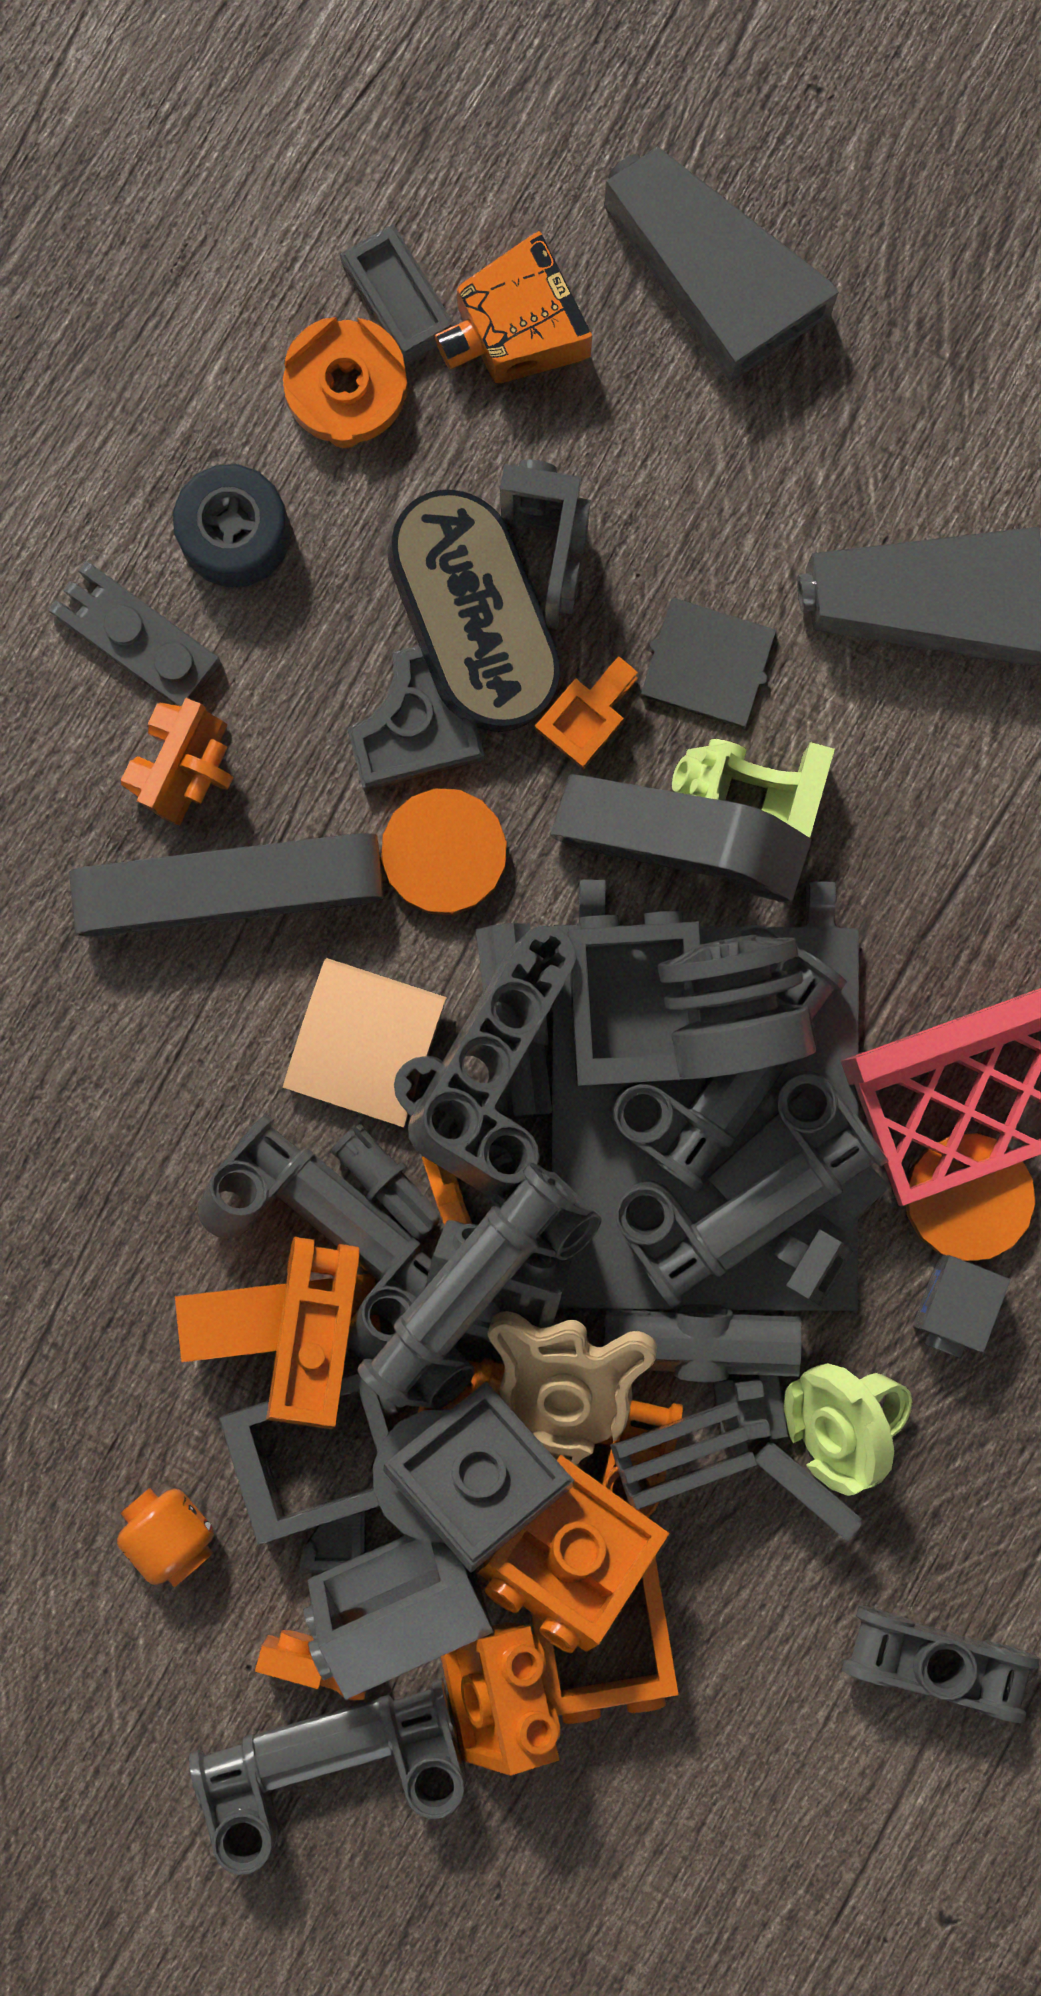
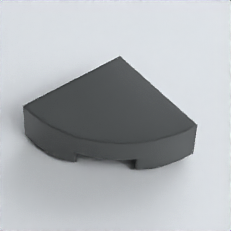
(335, 1544)

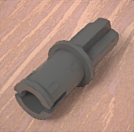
(386, 1182)

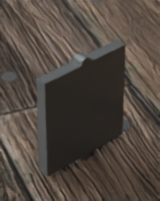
(708, 663)

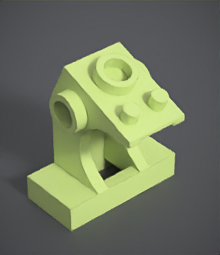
(789, 795)

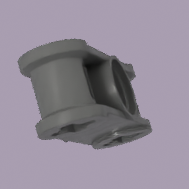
(984, 1673)

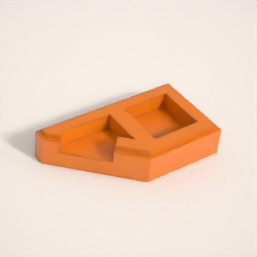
(446, 1193)

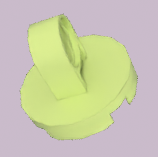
(846, 1425)

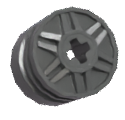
(737, 1007)

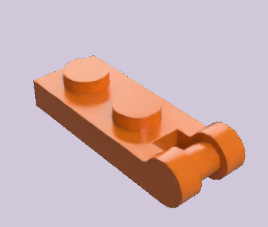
(313, 1336)

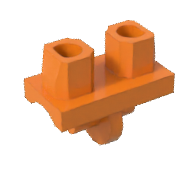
(184, 764)

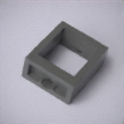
(605, 931)
(256, 1476)
(392, 1613)

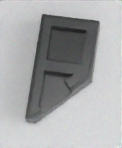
(807, 1489)

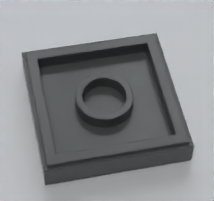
(478, 1476)

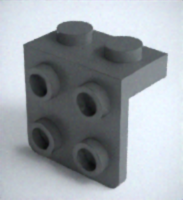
(550, 501)

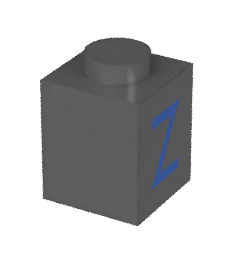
(960, 1306)

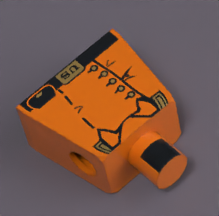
(517, 316)

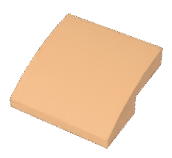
(359, 1038)

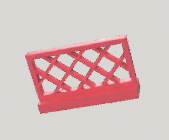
(931, 1052)

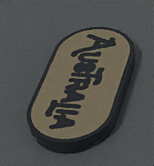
(473, 610)

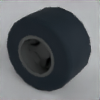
(229, 502)

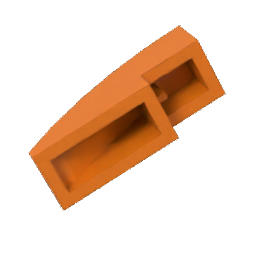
(244, 1318)

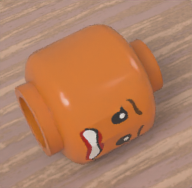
(165, 1536)

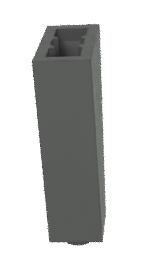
(715, 263)
(934, 594)

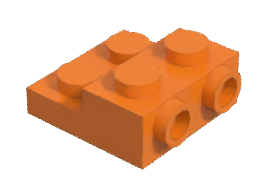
(575, 1562)
(502, 1701)

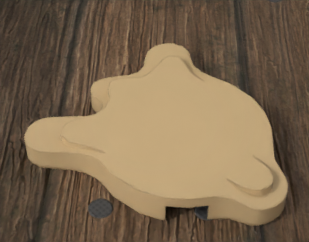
(564, 1385)

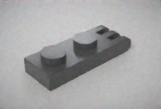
(137, 637)

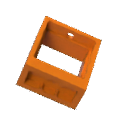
(638, 1693)

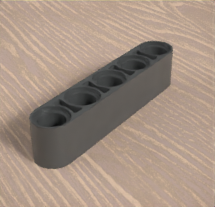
(226, 885)

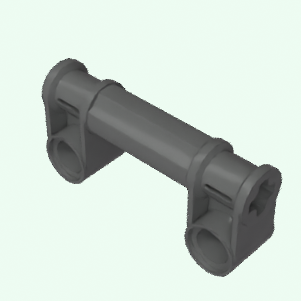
(725, 1100)
(271, 1168)
(759, 1210)
(420, 1359)
(321, 1748)

